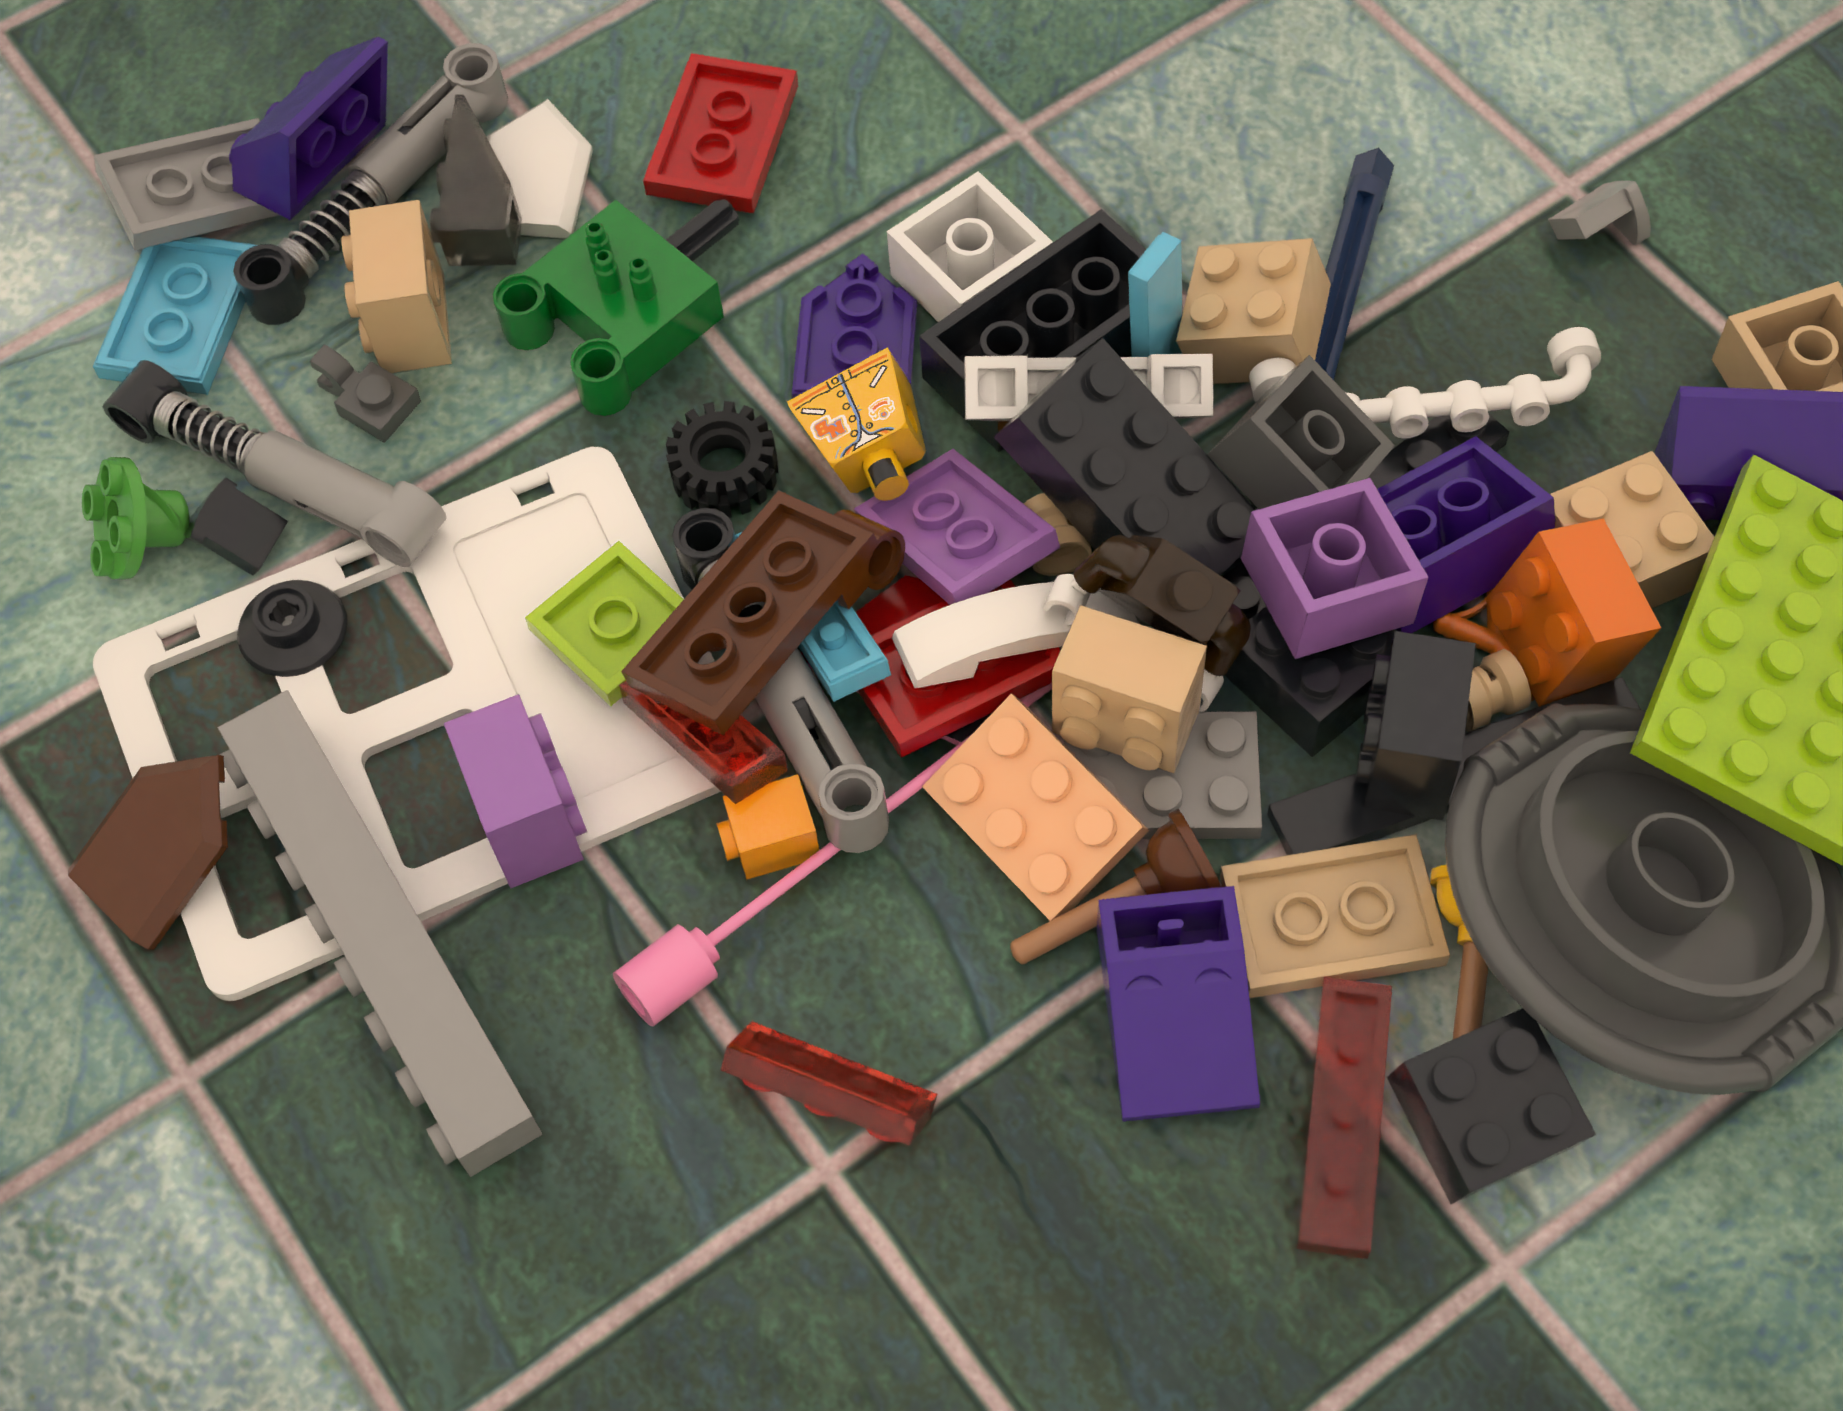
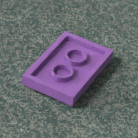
(962, 529)

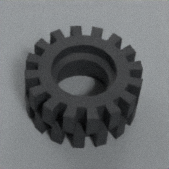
(715, 432)

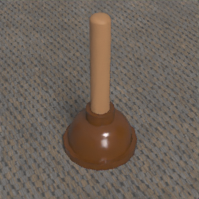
(1172, 865)

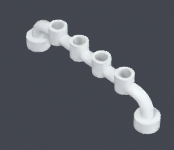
(1572, 356)

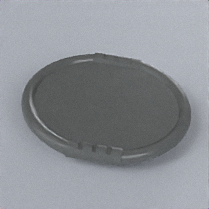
(1643, 908)

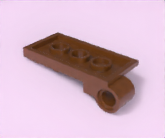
(795, 564)

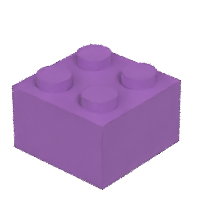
(1333, 567)
(518, 789)

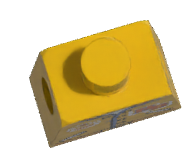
(865, 425)

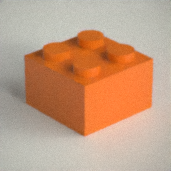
(1572, 610)

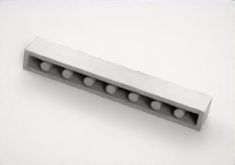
(380, 936)

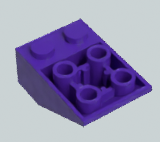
(1178, 1003)

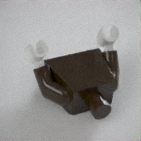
(1166, 592)

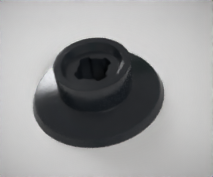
(300, 646)

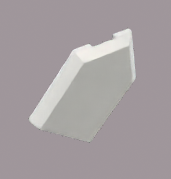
(546, 169)

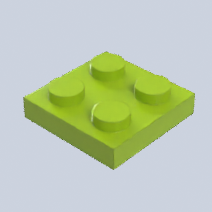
(604, 618)

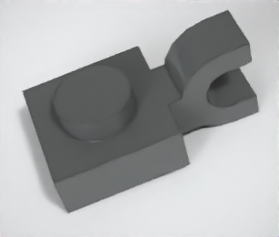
(368, 399)

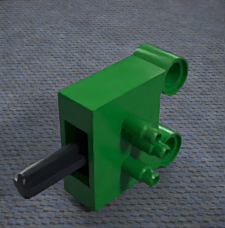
(623, 294)

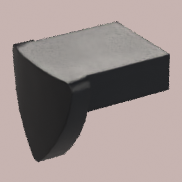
(235, 527)

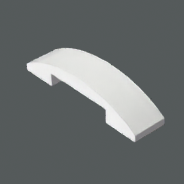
(1005, 384)
(987, 627)

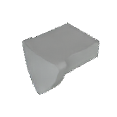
(1610, 203)

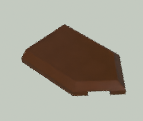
(155, 847)

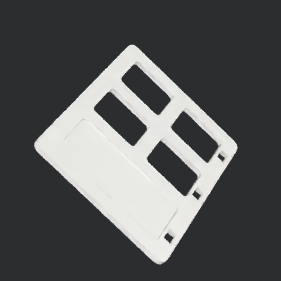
(480, 582)

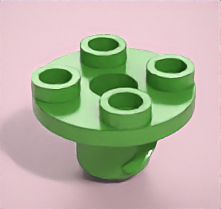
(130, 518)

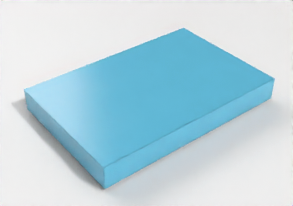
(176, 312)

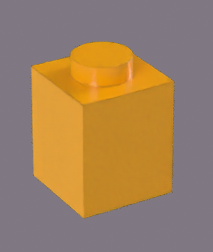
(769, 828)

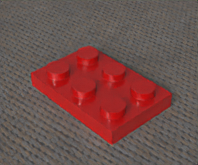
(721, 132)
(925, 714)

